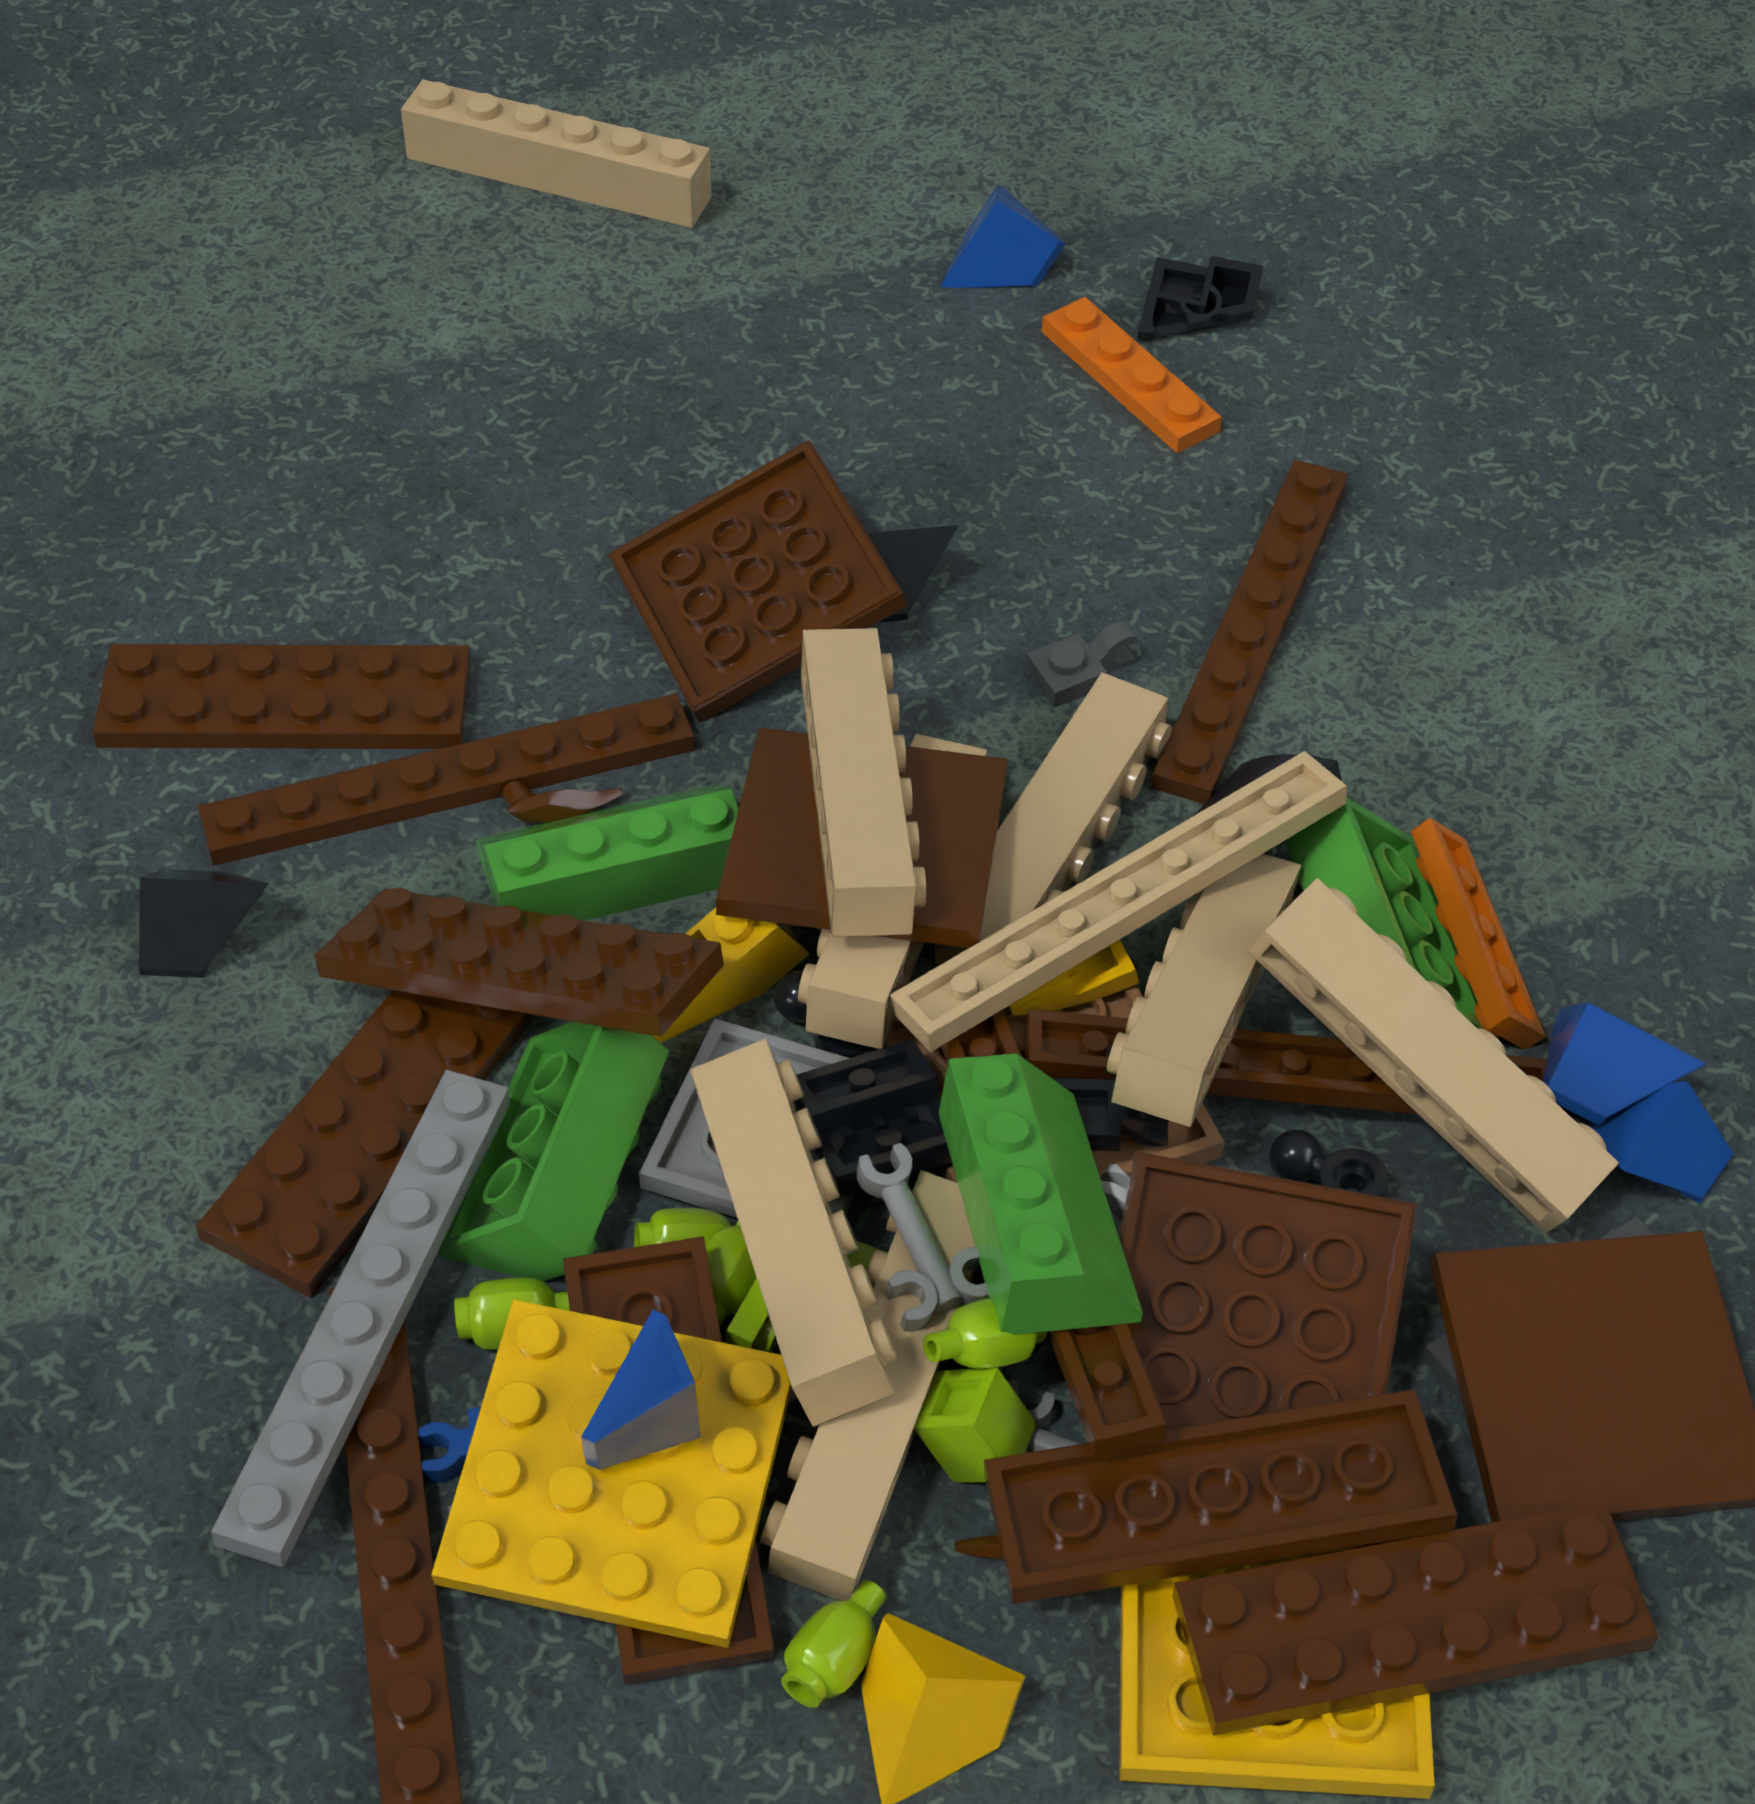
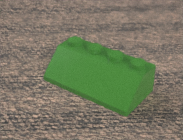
(614, 856)
(1380, 876)
(557, 1150)
(1034, 1198)

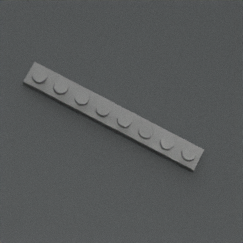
(360, 1321)

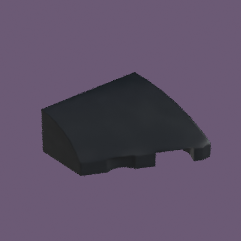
(1198, 297)

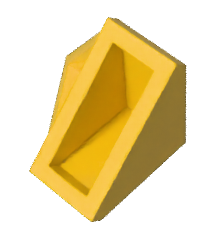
(931, 1707)

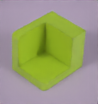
(972, 1419)

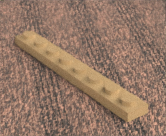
(1116, 901)

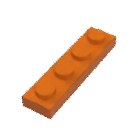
(1131, 374)
(1481, 944)

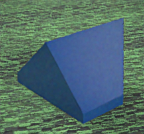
(1003, 247)
(1606, 1063)
(1668, 1141)
(647, 1403)

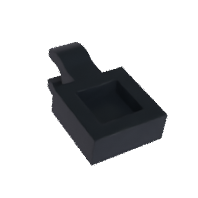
(1107, 1120)

